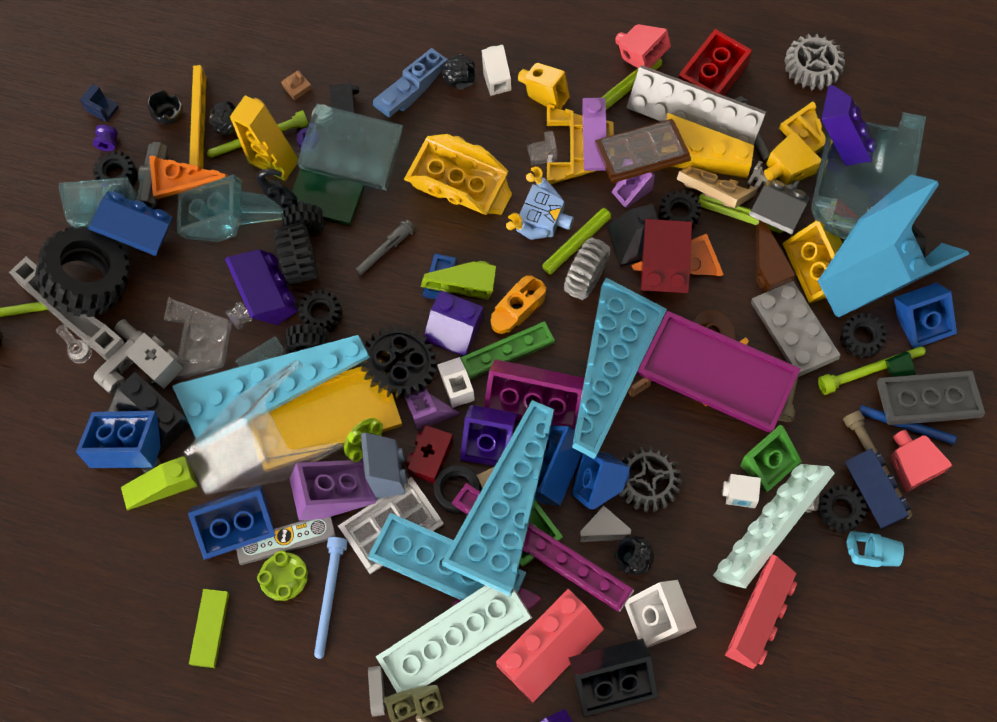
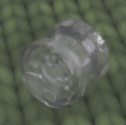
(238, 315)

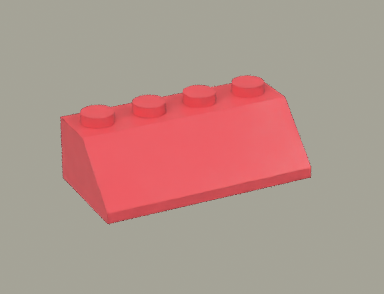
(761, 613)
(547, 645)

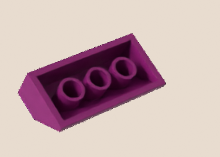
(515, 385)

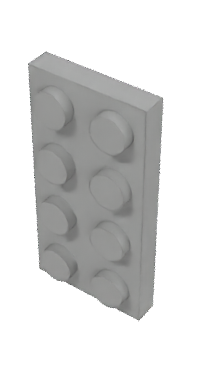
(795, 328)

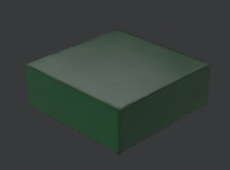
(900, 365)

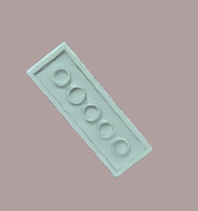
(773, 524)
(452, 638)

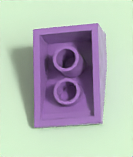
(329, 488)

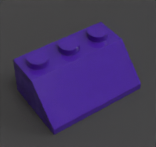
(847, 128)
(262, 286)

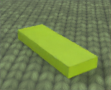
(209, 628)

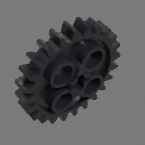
(414, 375)

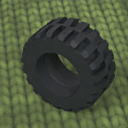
(79, 296)

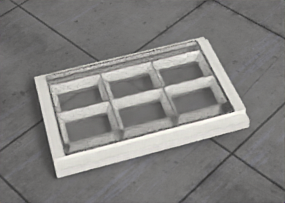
(366, 525)

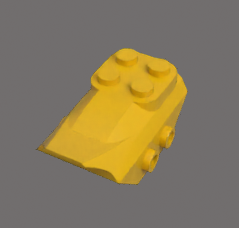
(460, 173)

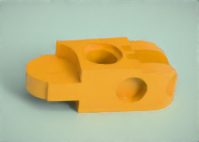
(506, 317)

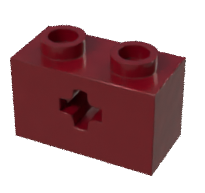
(426, 441)

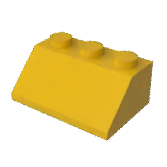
(810, 255)

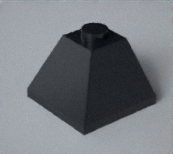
(628, 234)

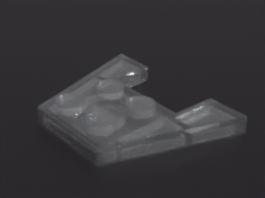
(202, 340)

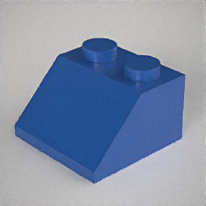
(926, 314)
(599, 479)

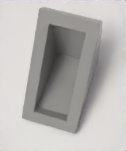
(604, 527)

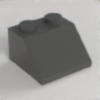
(780, 206)

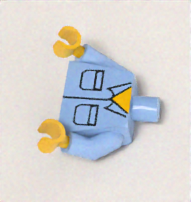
(541, 210)

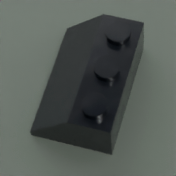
(138, 395)
(613, 677)

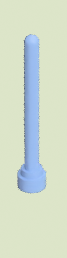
(336, 548)

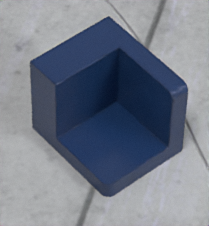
(98, 104)

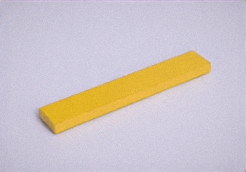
(198, 117)

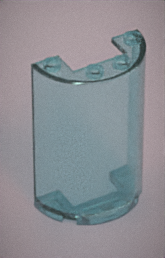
(852, 190)

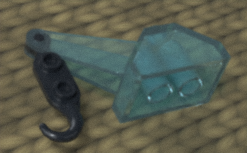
(219, 207)

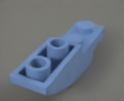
(412, 84)

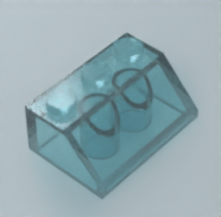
(83, 198)

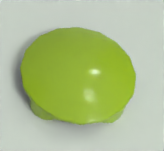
(353, 442)
(283, 576)

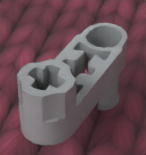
(110, 372)

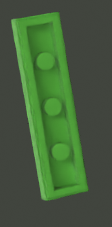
(508, 349)

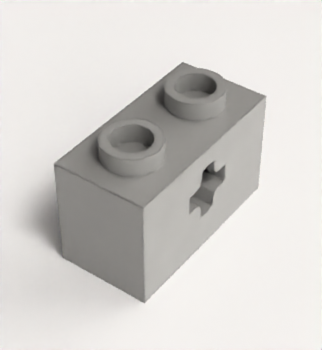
(153, 360)

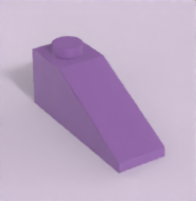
(593, 129)

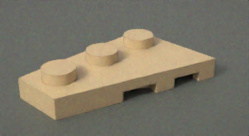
(712, 187)

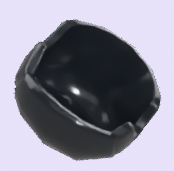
(164, 108)

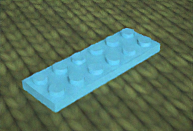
(420, 554)

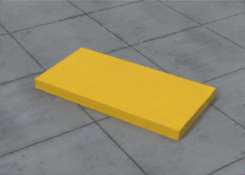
(333, 410)

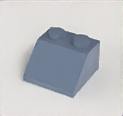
(383, 465)

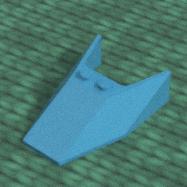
(883, 251)

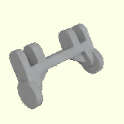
(759, 176)

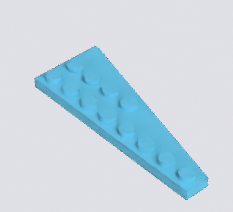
(618, 345)
(209, 395)
(497, 525)

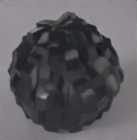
(459, 71)
(221, 119)
(634, 555)

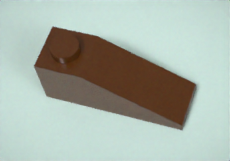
(771, 263)

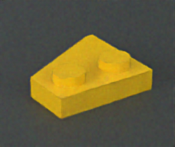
(806, 126)

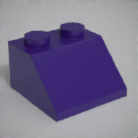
(453, 323)
(486, 434)

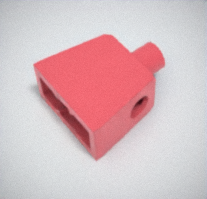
(643, 45)
(917, 460)

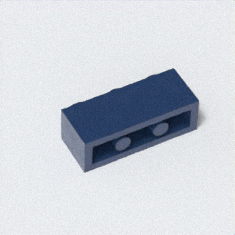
(878, 488)

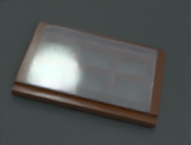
(642, 150)

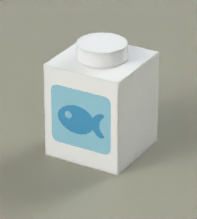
(742, 490)

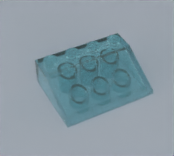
(350, 146)

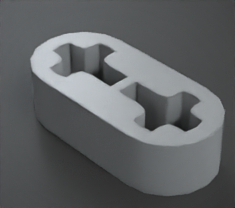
(376, 691)

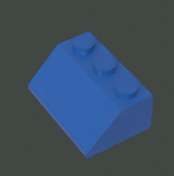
(131, 222)
(120, 440)
(557, 466)
(232, 522)

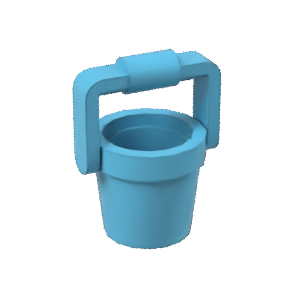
(878, 550)

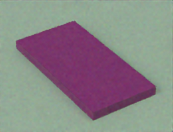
(719, 371)

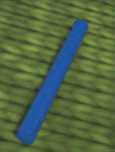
(914, 427)

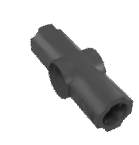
(145, 191)

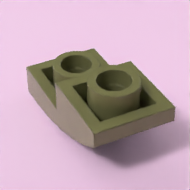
(414, 701)

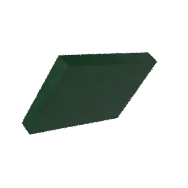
(333, 195)

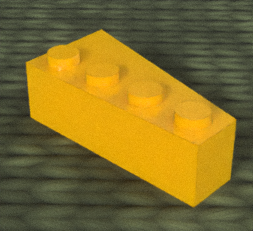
(262, 138)
(714, 150)

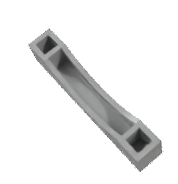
(89, 329)

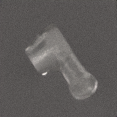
(80, 355)

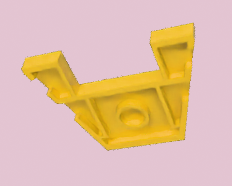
(565, 170)

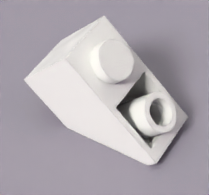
(496, 70)
(456, 382)

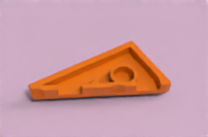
(174, 178)
(702, 260)

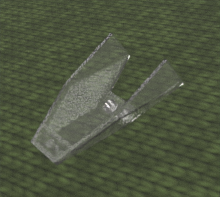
(245, 445)

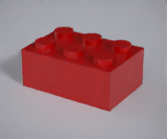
(717, 63)

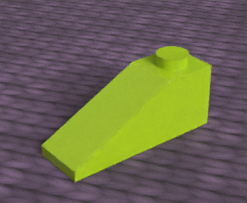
(468, 279)
(159, 483)

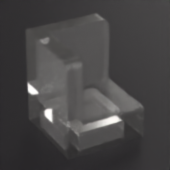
(543, 151)

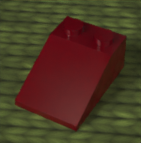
(666, 256)

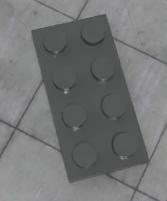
(930, 398)

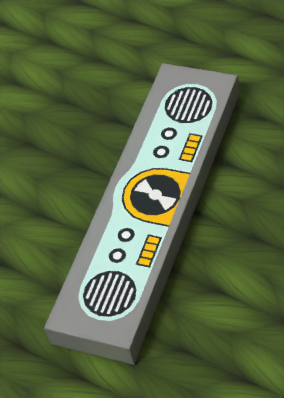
(288, 539)

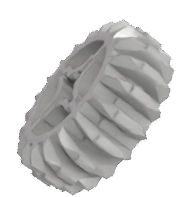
(814, 56)
(587, 268)

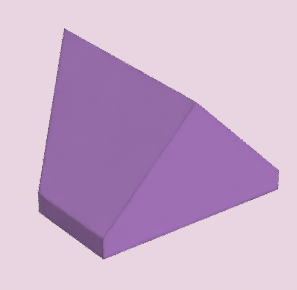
(634, 188)
(428, 409)

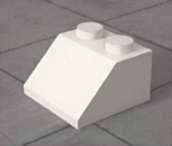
(660, 613)

